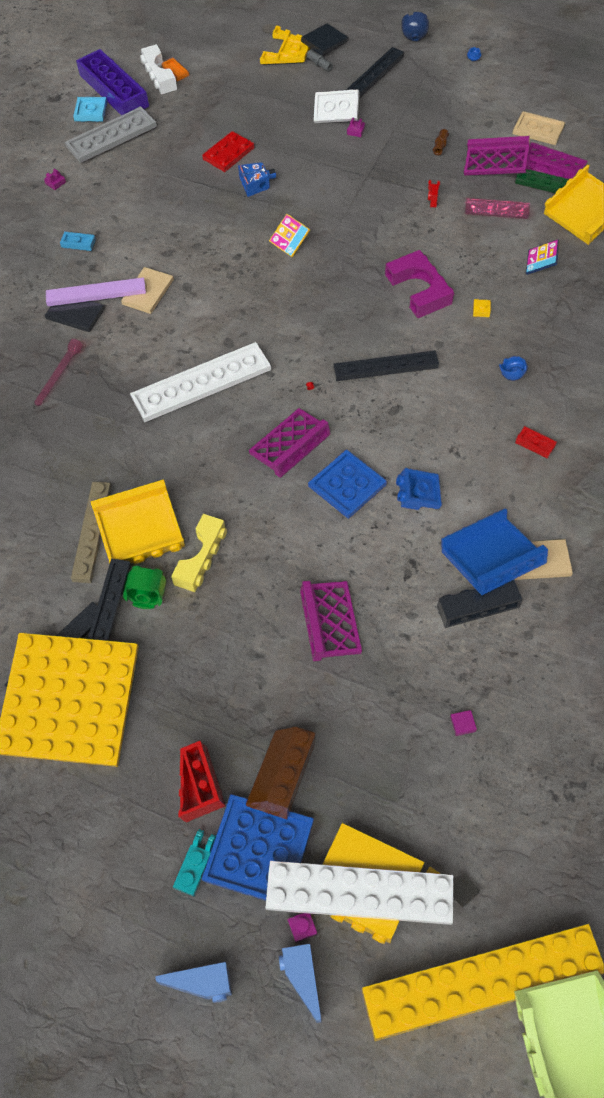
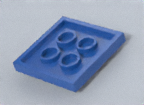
(347, 484)

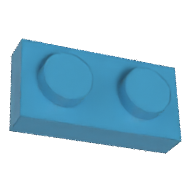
(77, 241)

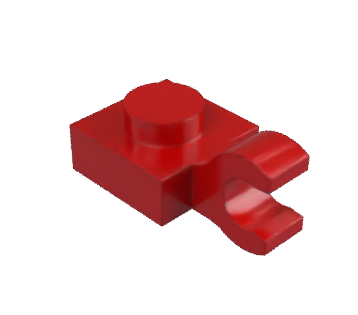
(433, 193)

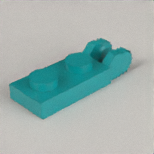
(194, 865)

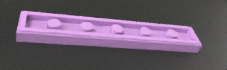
(95, 291)

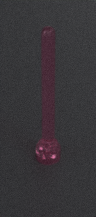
(74, 347)

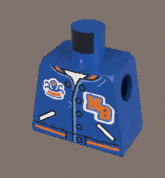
(255, 177)

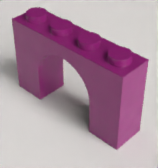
(418, 267)

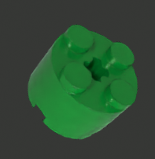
(145, 587)

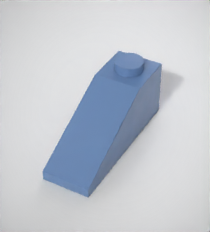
(300, 972)
(205, 981)

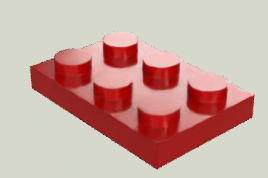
(228, 151)

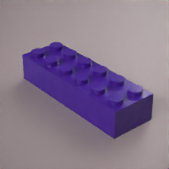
(112, 82)

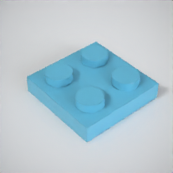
(90, 109)

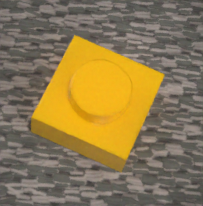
(481, 308)

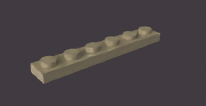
(90, 537)

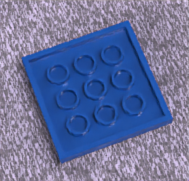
(248, 844)

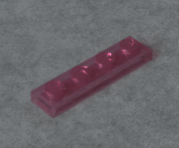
(497, 208)

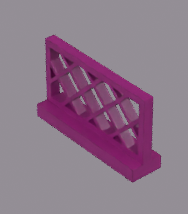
(497, 147)
(556, 168)
(299, 448)
(313, 618)

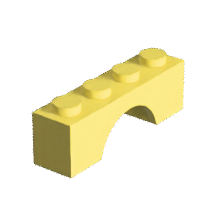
(190, 572)

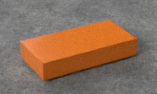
(177, 69)

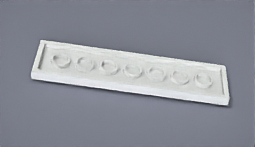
(200, 381)
(360, 892)

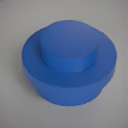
(474, 54)

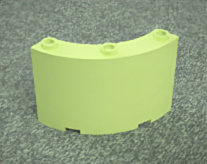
(565, 1035)

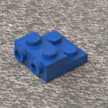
(418, 489)

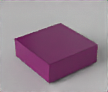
(463, 723)

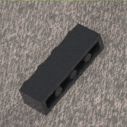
(471, 605)

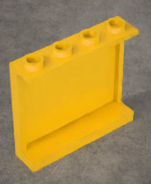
(579, 206)
(138, 523)
(359, 850)

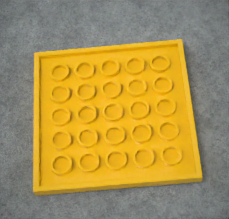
(67, 699)

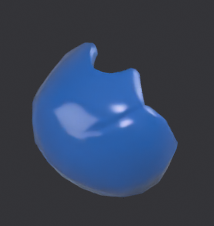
(513, 368)

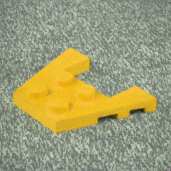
(291, 50)

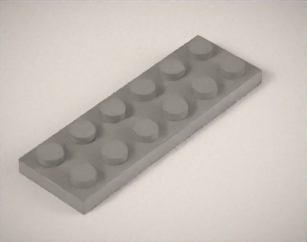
(110, 134)

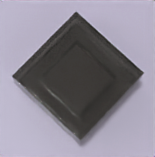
(464, 890)

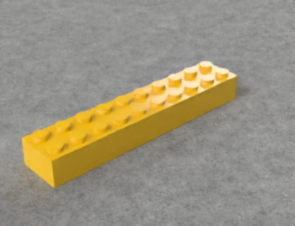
(478, 982)

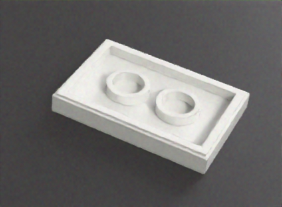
(336, 106)

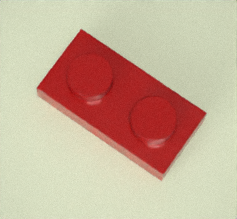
(536, 442)

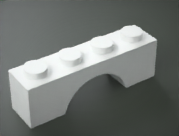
(163, 78)

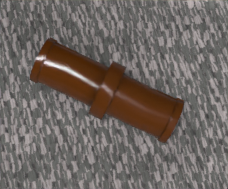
(440, 142)

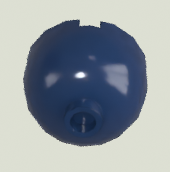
(415, 26)

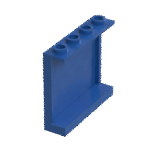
(492, 552)

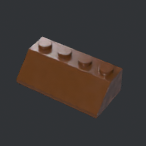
(282, 771)

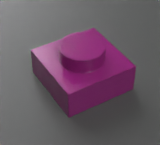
(302, 927)

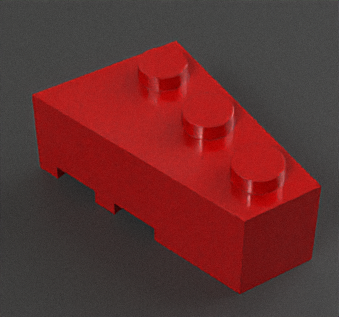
(199, 784)

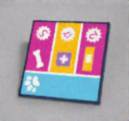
(542, 257)

